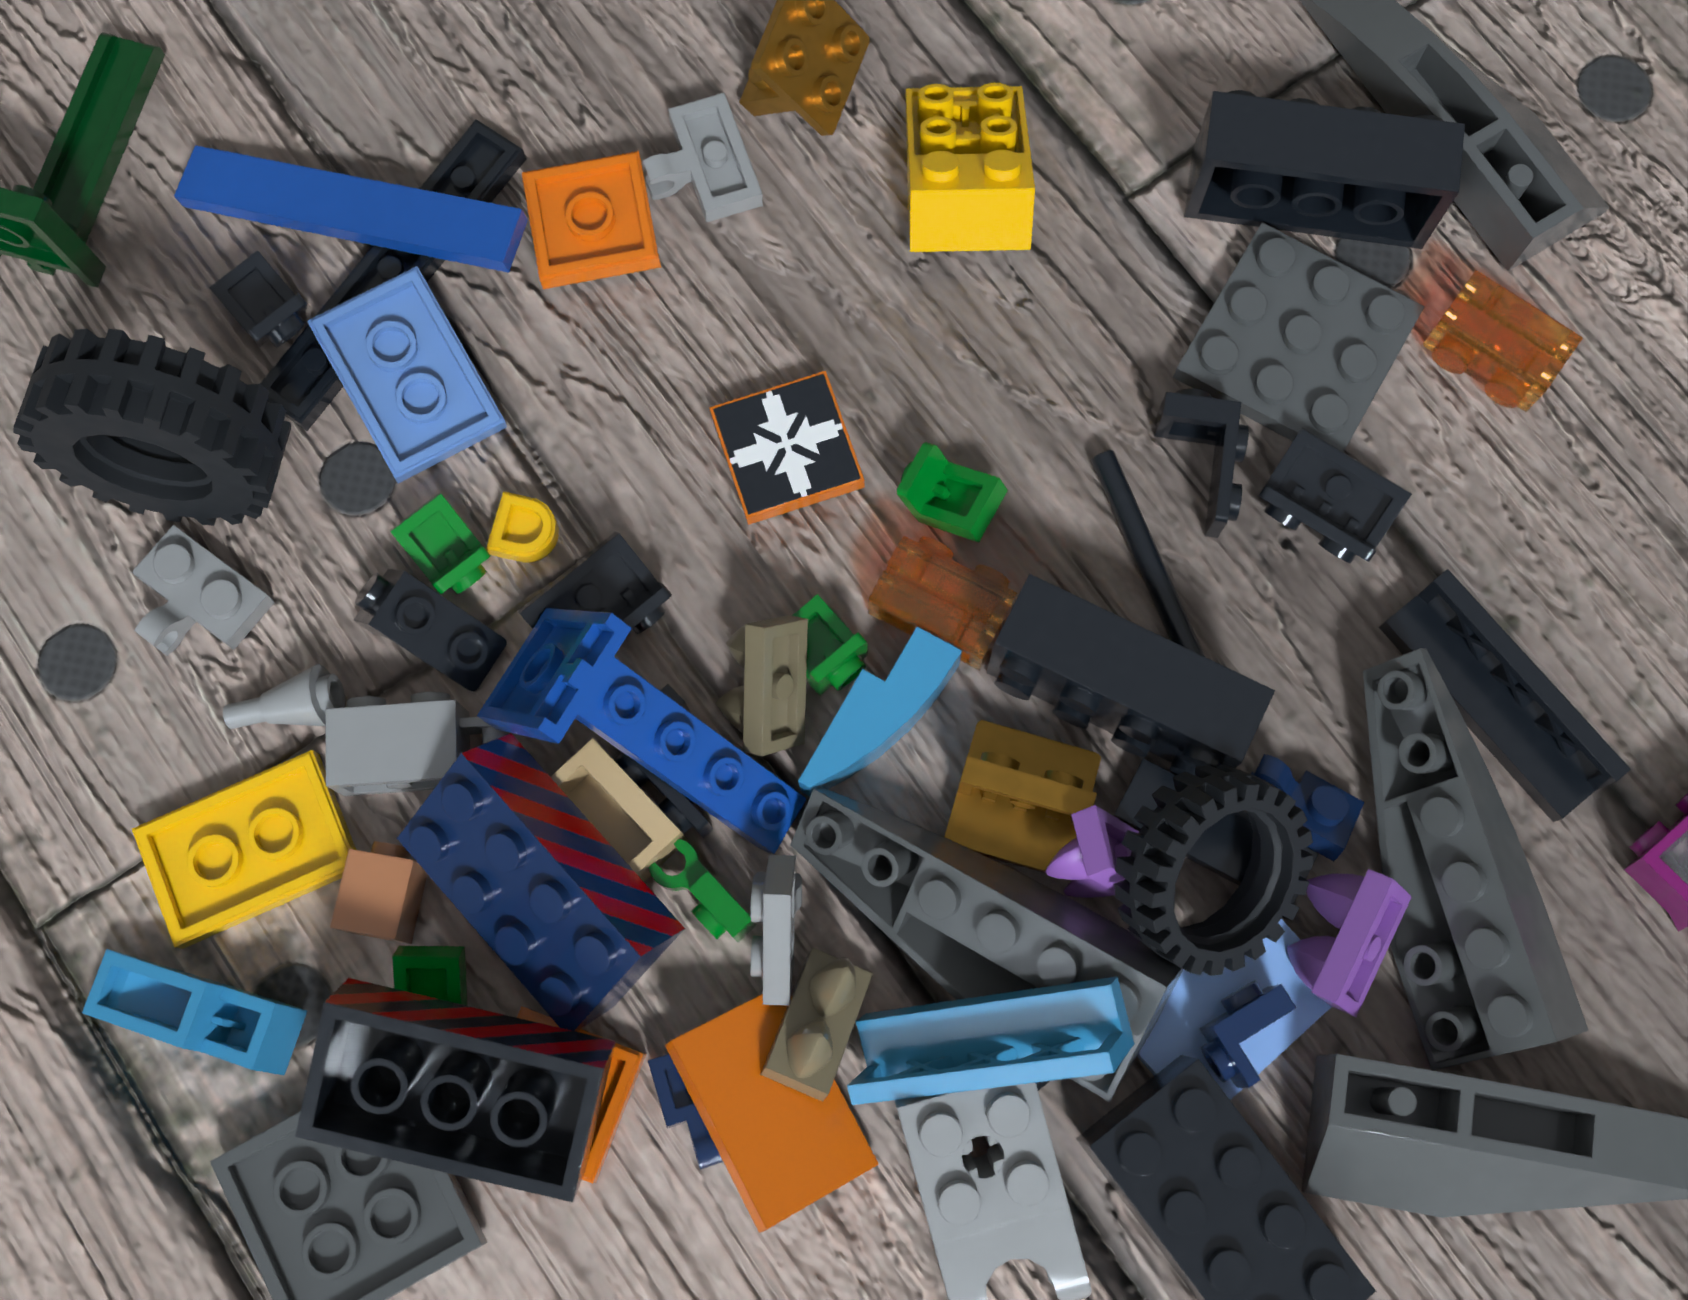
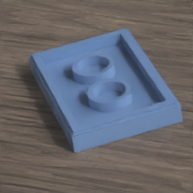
(407, 374)

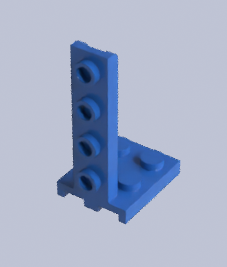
(572, 674)

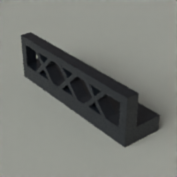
(1506, 698)

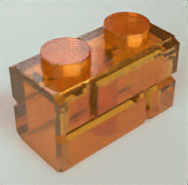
(1501, 343)
(943, 598)

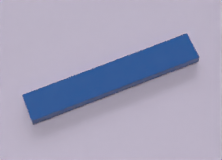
(352, 208)

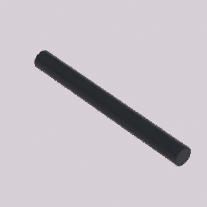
(1145, 551)

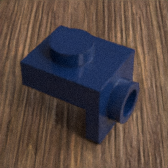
(1247, 1013)

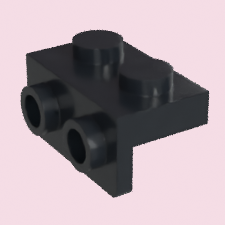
(1333, 496)
(605, 581)

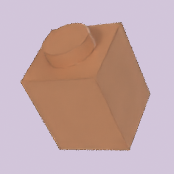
(380, 893)

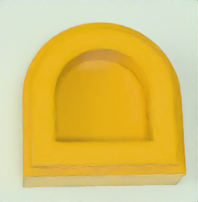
(522, 529)

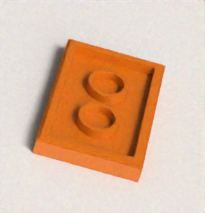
(772, 1138)

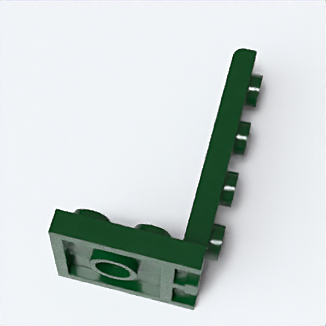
(55, 218)

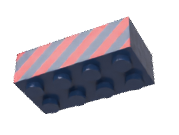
(539, 882)

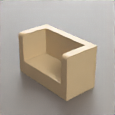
(618, 808)

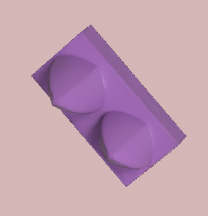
(1092, 855)
(1368, 916)

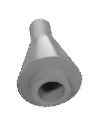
(293, 702)

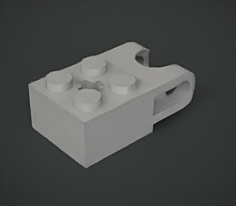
(995, 1203)

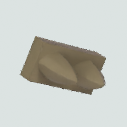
(773, 696)
(817, 1024)

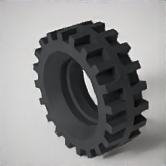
(153, 427)

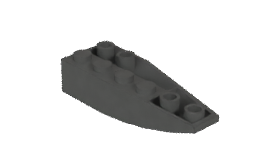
(1514, 173)
(977, 920)
(1476, 931)
(1480, 1144)

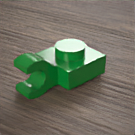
(716, 908)

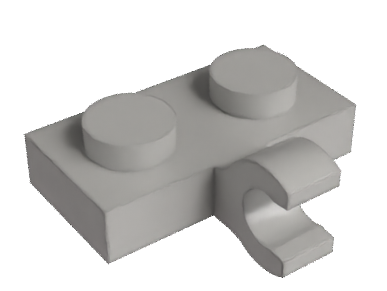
(709, 157)
(198, 591)
(774, 902)

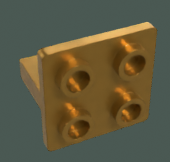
(806, 63)
(1020, 795)

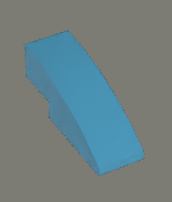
(881, 711)
(195, 1013)

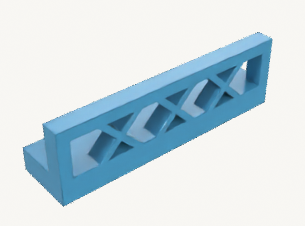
(993, 1041)

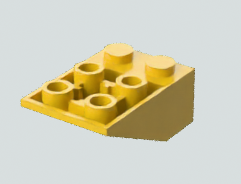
(968, 169)

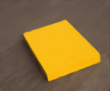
(245, 849)

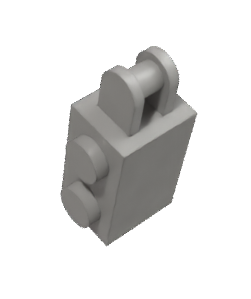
(397, 745)

